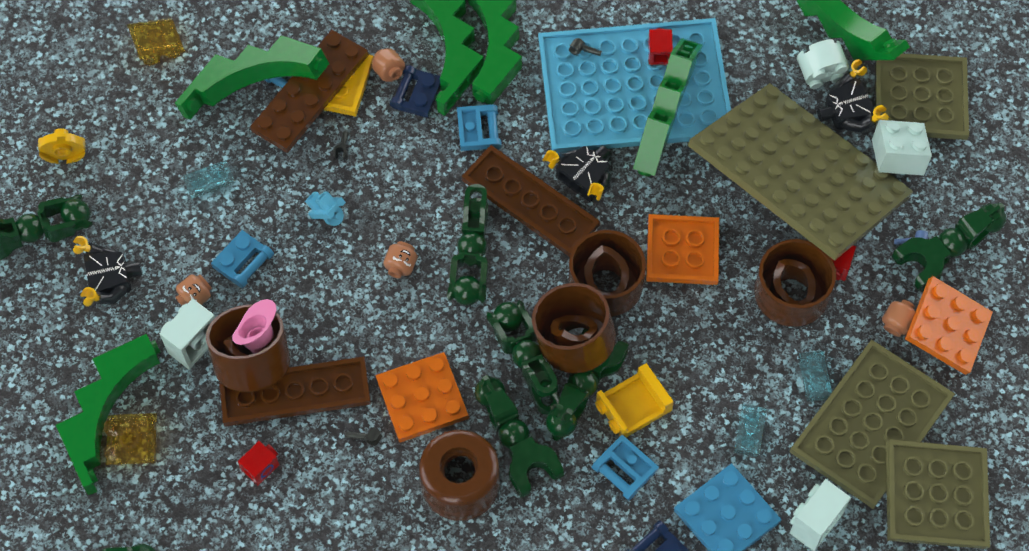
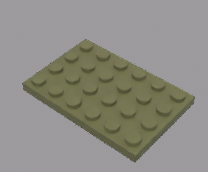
(870, 405)

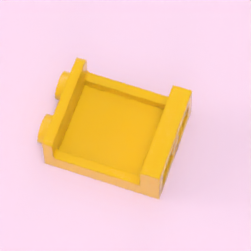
(634, 402)

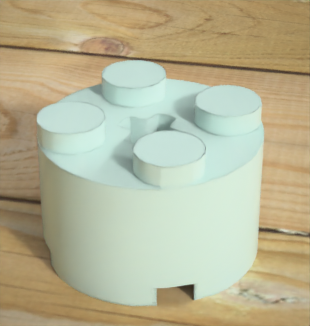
(823, 63)

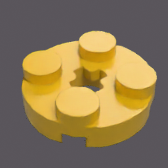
(61, 146)

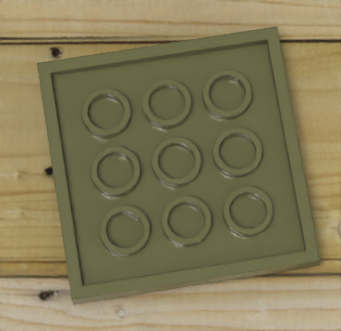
(926, 92)
(937, 494)

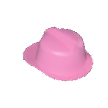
(255, 327)

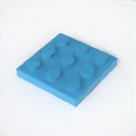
(727, 512)

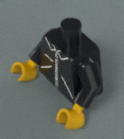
(850, 104)
(582, 170)
(106, 273)

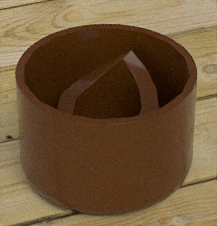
(615, 253)
(795, 261)
(571, 308)
(238, 366)
(464, 499)

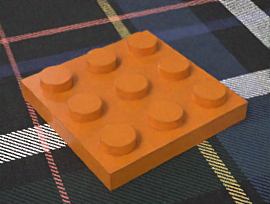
(683, 249)
(949, 325)
(422, 397)

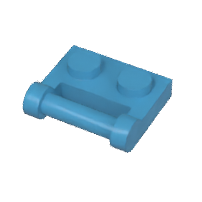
(471, 130)
(237, 254)
(629, 460)

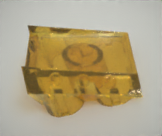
(155, 40)
(130, 438)

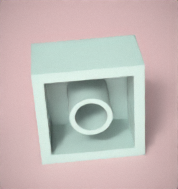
(901, 147)
(186, 333)
(818, 514)

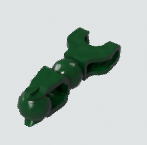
(31, 227)
(951, 243)
(471, 250)
(525, 352)
(575, 394)
(515, 435)

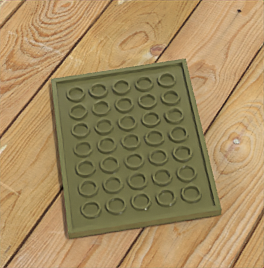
(800, 170)

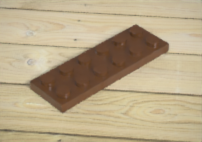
(305, 98)
(530, 200)
(300, 392)

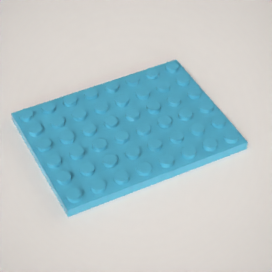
(611, 95)

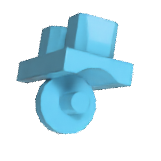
(326, 207)

